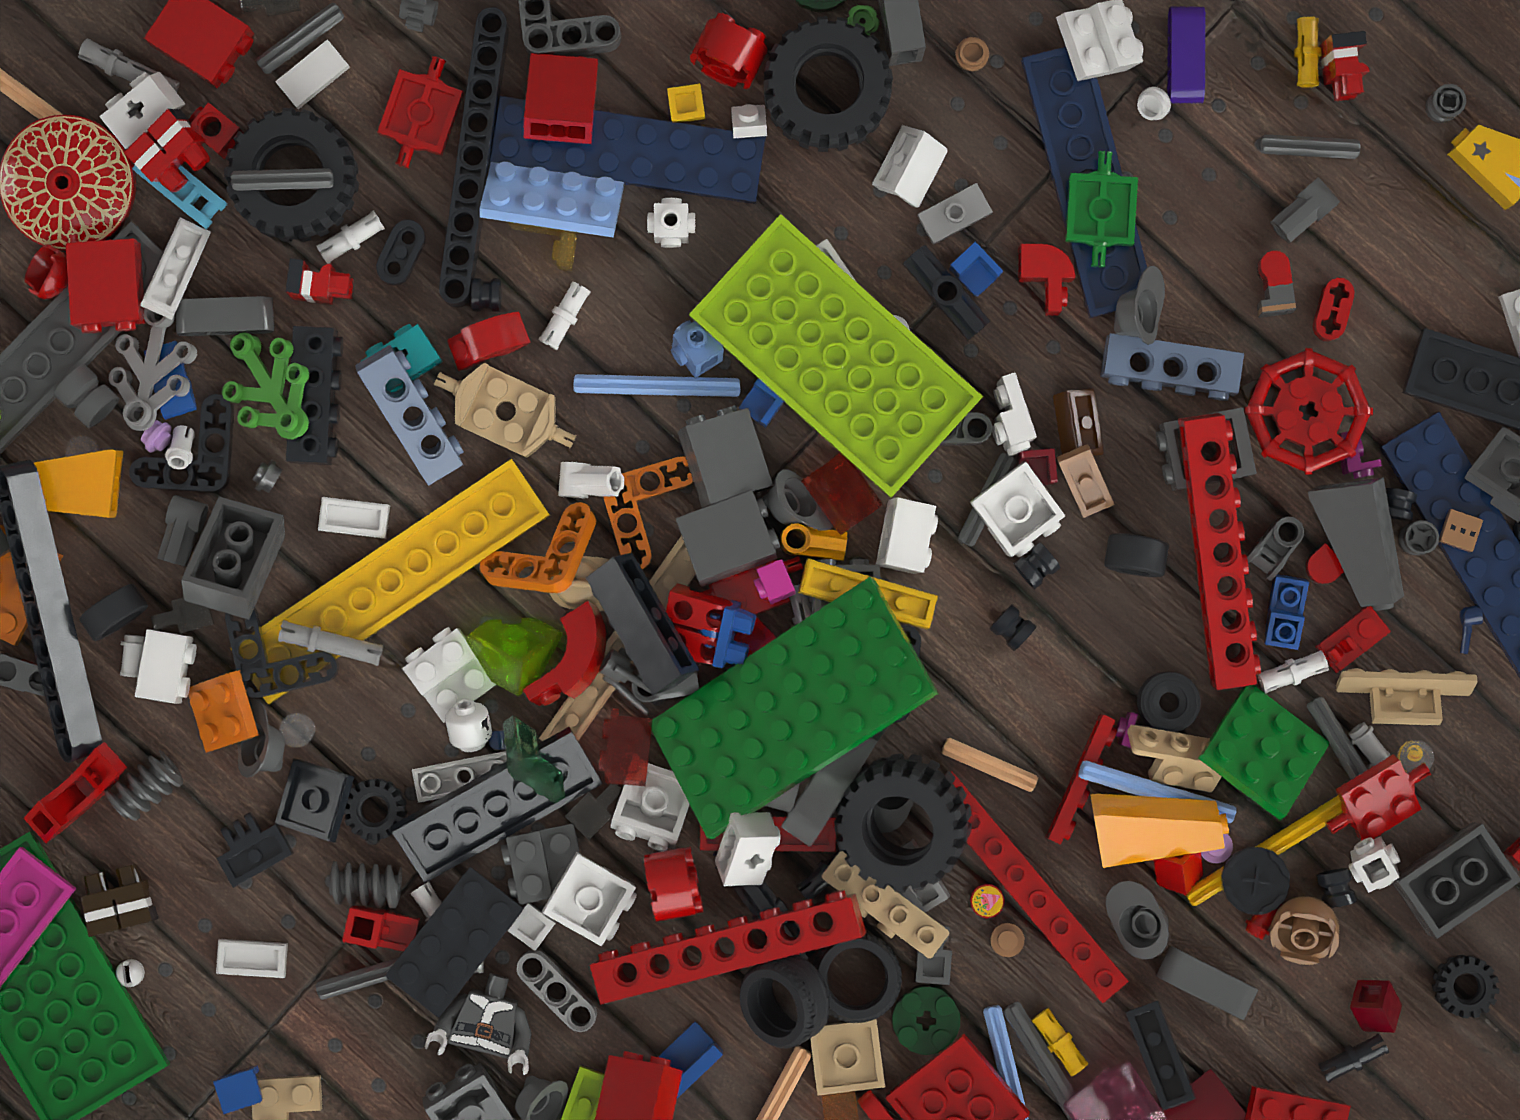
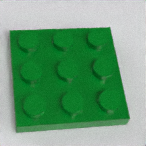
(1264, 751)

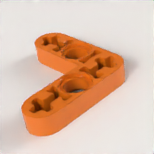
(637, 493)
(545, 566)

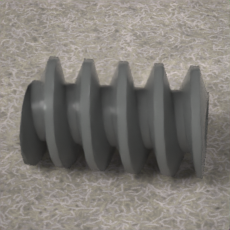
(145, 787)
(365, 885)

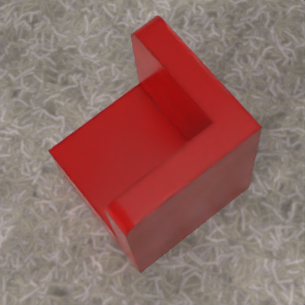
(1179, 872)

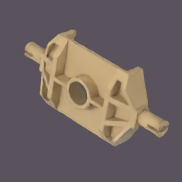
(477, 406)

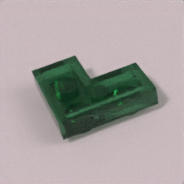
(526, 764)

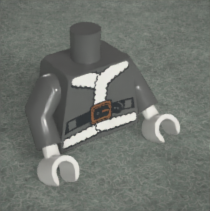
(486, 1024)

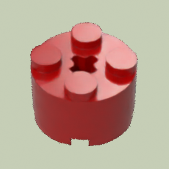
(729, 51)
(673, 883)

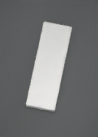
(175, 268)

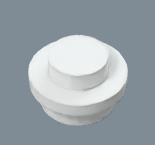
(1154, 103)

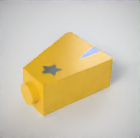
(1490, 161)

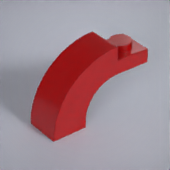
(581, 659)
(76, 793)

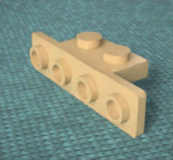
(1406, 696)
(1175, 758)
(890, 908)

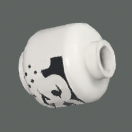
(468, 725)

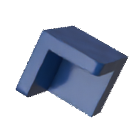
(975, 269)
(762, 403)
(238, 1089)

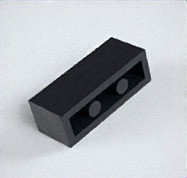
(1161, 1055)

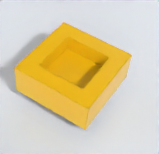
(686, 103)

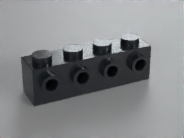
(318, 351)
(642, 623)

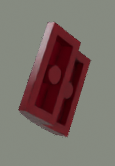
(1212, 1102)

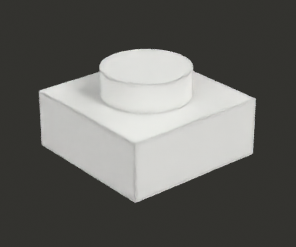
(749, 121)
(532, 926)

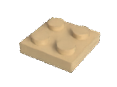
(847, 1058)

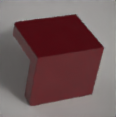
(1042, 464)
(1376, 1006)

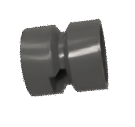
(82, 391)

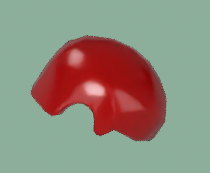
(47, 272)

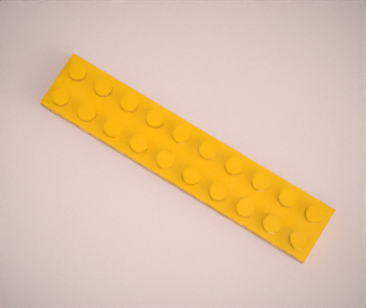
(407, 568)

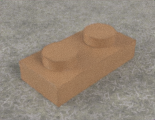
(1085, 480)

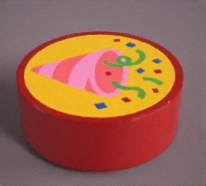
(987, 900)

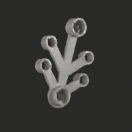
(149, 373)

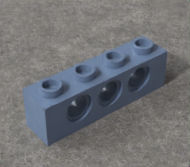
(1224, 365)
(430, 462)

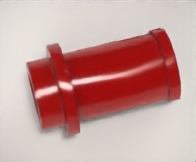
(1259, 924)

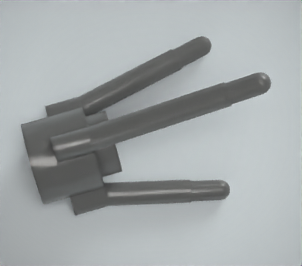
(618, 668)

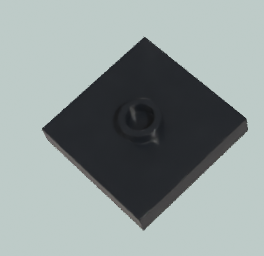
(314, 800)

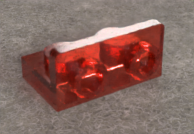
(842, 493)
(627, 749)

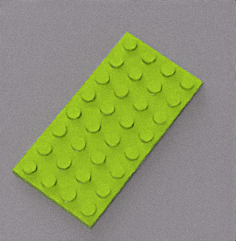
(835, 356)

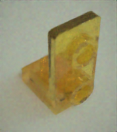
(563, 250)

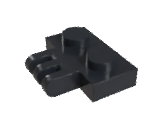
(252, 850)

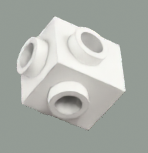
(671, 235)
(1374, 874)

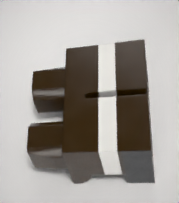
(117, 907)

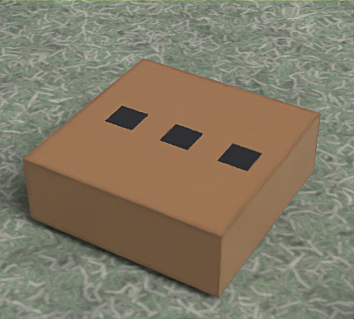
(1460, 530)

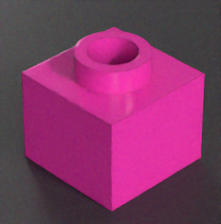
(774, 582)

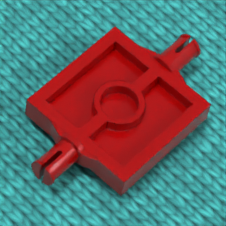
(420, 112)
(743, 589)
(1378, 798)

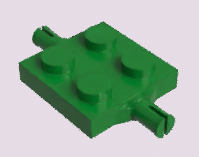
(1101, 209)

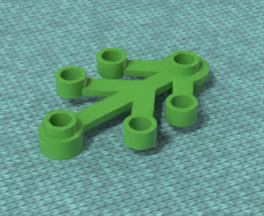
(271, 387)

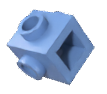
(695, 348)

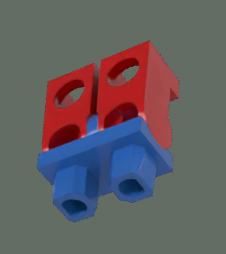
(709, 625)

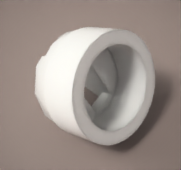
(136, 972)

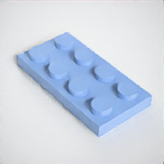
(551, 199)

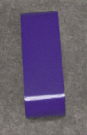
(1186, 54)

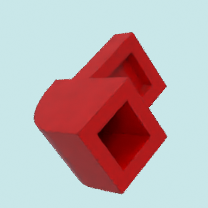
(1046, 265)
(488, 339)
(378, 927)

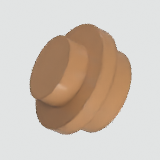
(972, 54)
(1007, 940)

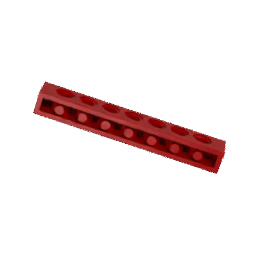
(1243, 668)
(1041, 903)
(614, 985)

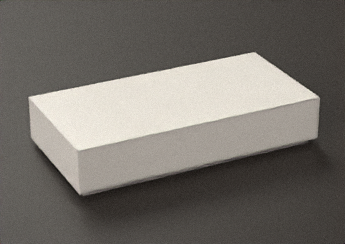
(312, 74)
(353, 517)
(251, 958)

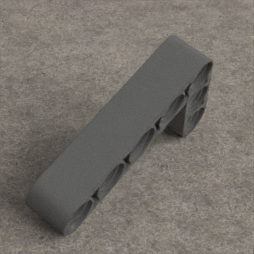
(555, 31)
(826, 791)

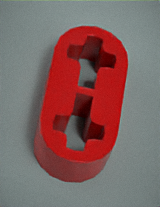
(1326, 306)
(874, 1107)

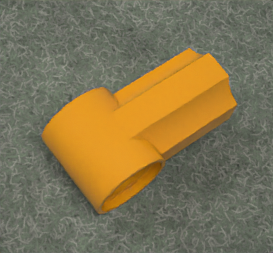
(817, 543)

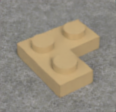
(287, 1095)

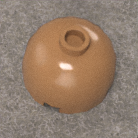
(1305, 930)

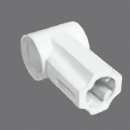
(582, 479)

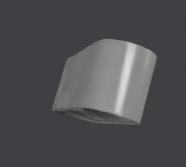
(561, 1007)

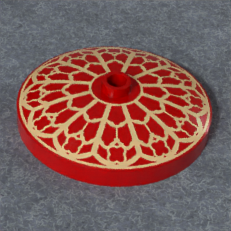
(98, 177)

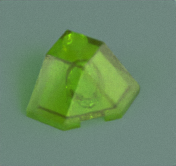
(514, 652)

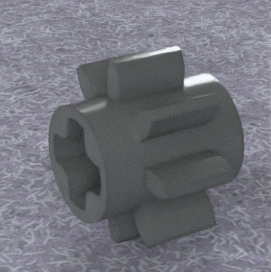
(418, 13)

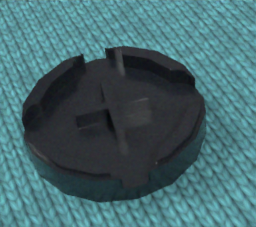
(1255, 880)

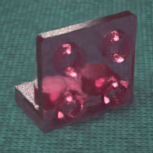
(1114, 1096)

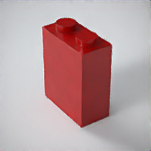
(200, 38)
(560, 98)
(105, 284)
(638, 1089)

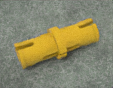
(1307, 52)
(1059, 1041)

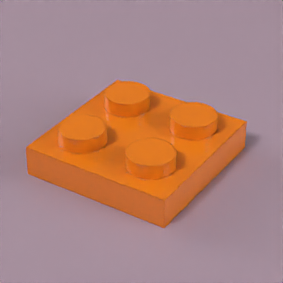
(222, 711)

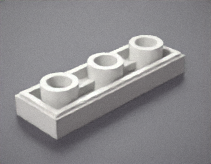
(441, 779)

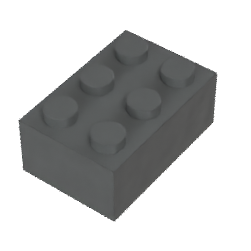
(233, 558)
(1455, 879)

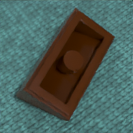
(1078, 420)

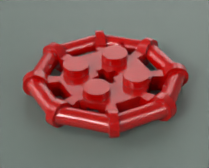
(1325, 401)

